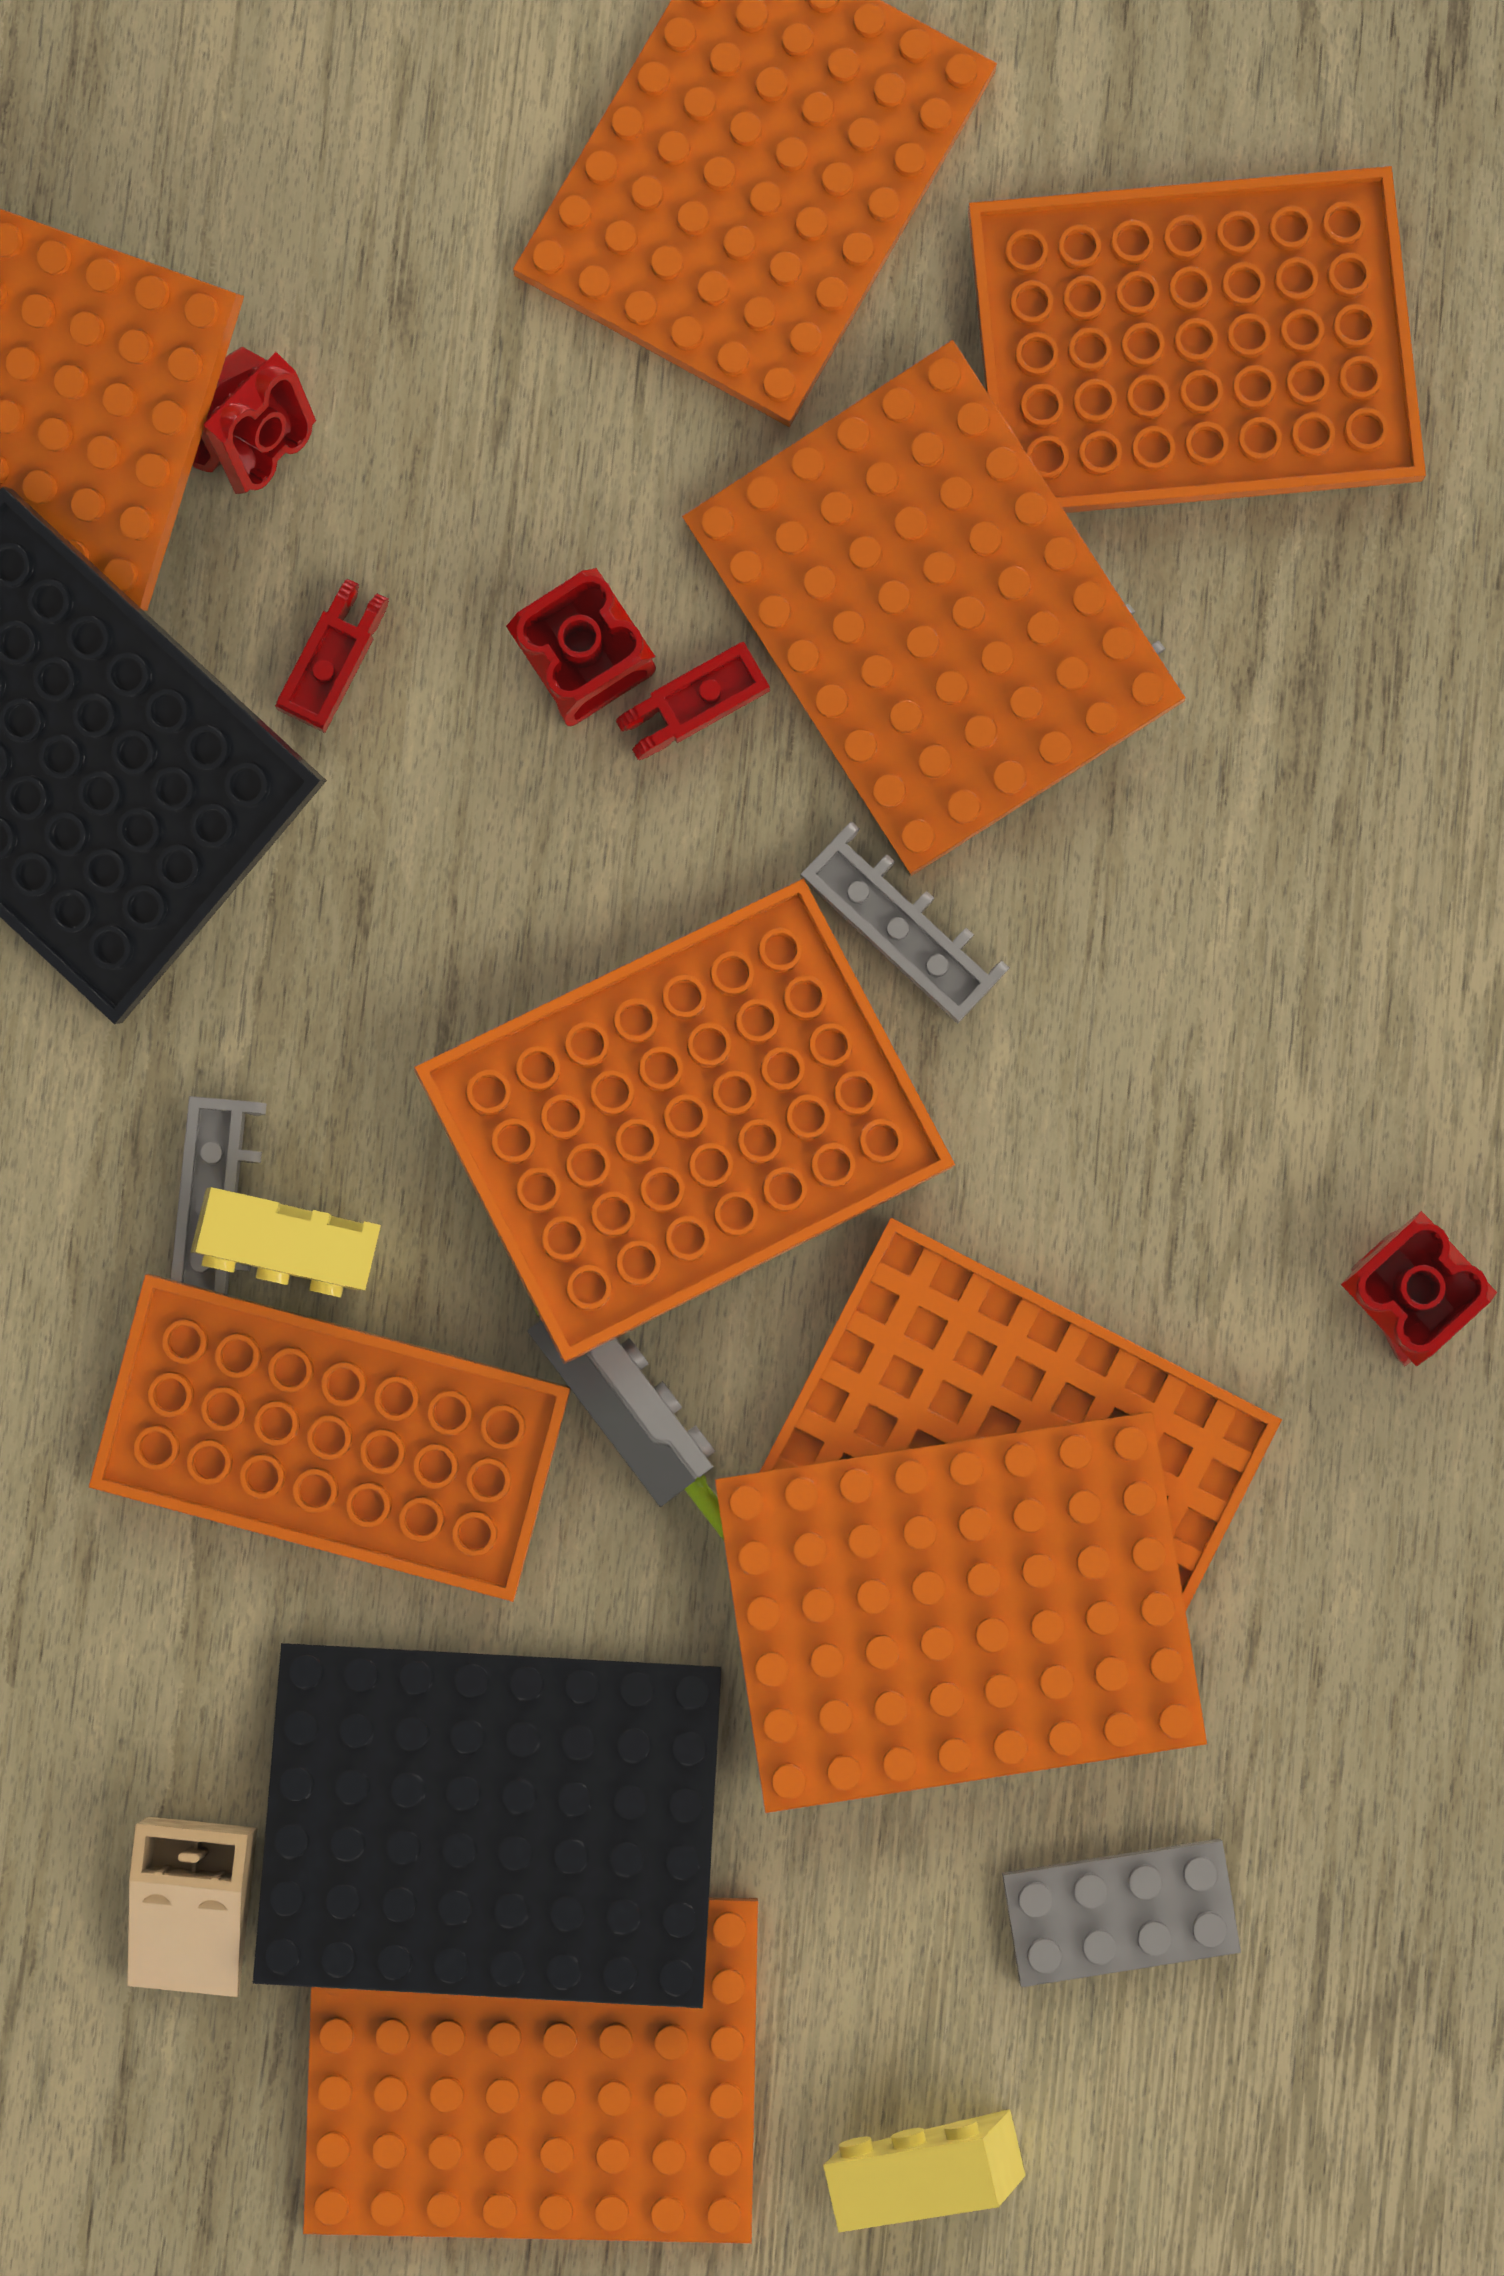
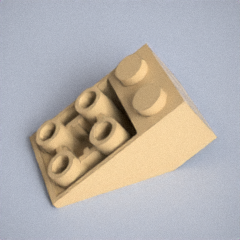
(189, 1905)

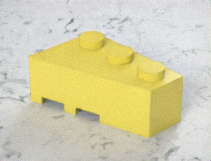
(284, 1242)
(925, 2172)

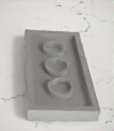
(1121, 1912)

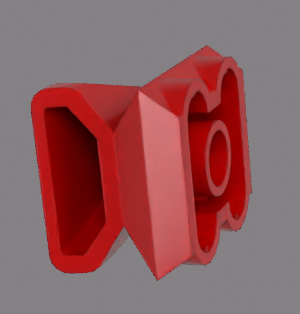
(254, 420)
(582, 645)
(1418, 1289)

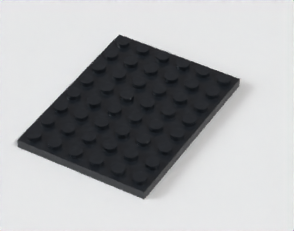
(123, 774)
(489, 1826)

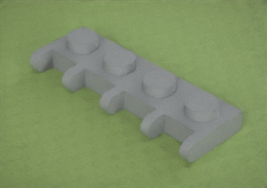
(899, 927)
(209, 1160)

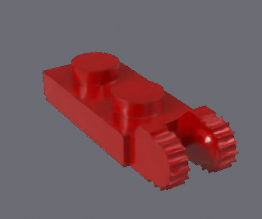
(330, 659)
(697, 699)

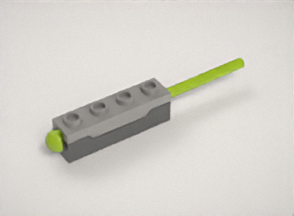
(639, 1420)

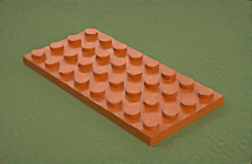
(330, 1437)

